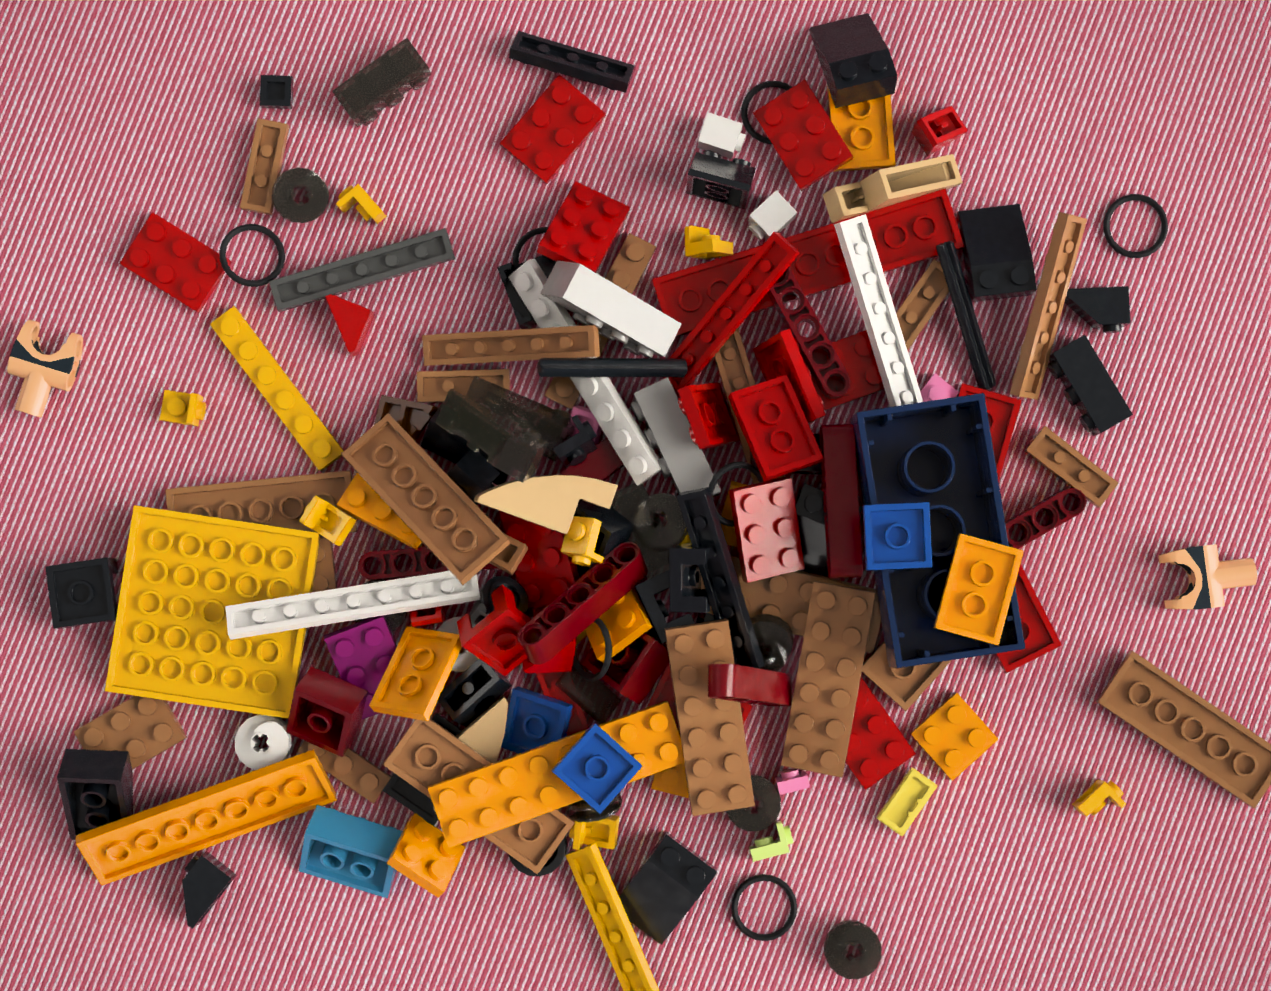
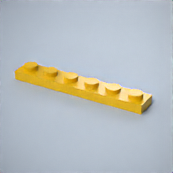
(277, 388)
(611, 919)

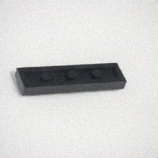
(571, 61)

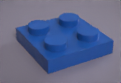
(897, 536)
(534, 720)
(597, 768)

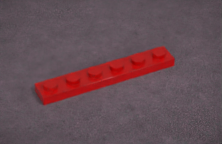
(733, 306)

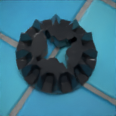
(519, 593)

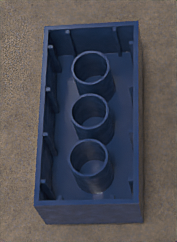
(945, 458)

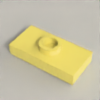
(906, 801)

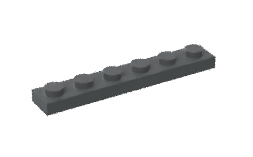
(362, 270)

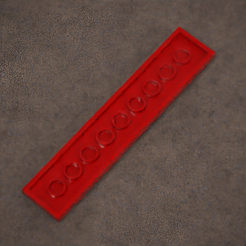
(901, 233)

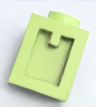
(767, 848)

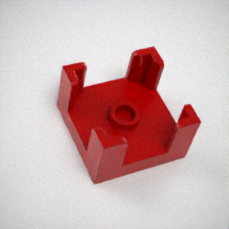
(496, 636)

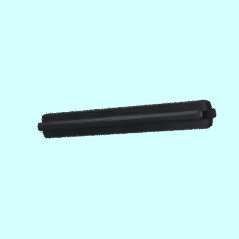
(966, 315)
(612, 367)

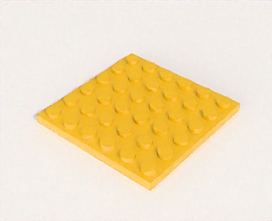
(173, 612)

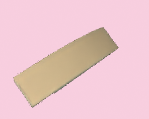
(891, 187)
(548, 498)
(487, 730)

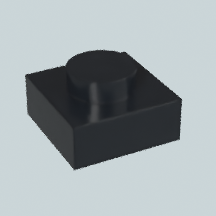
(276, 91)

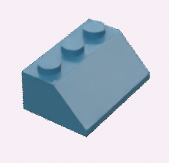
(349, 851)

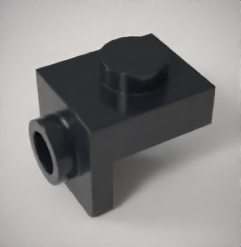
(578, 446)

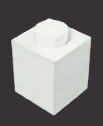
(721, 135)
(771, 216)

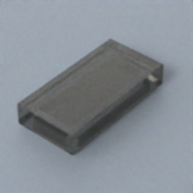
(591, 696)

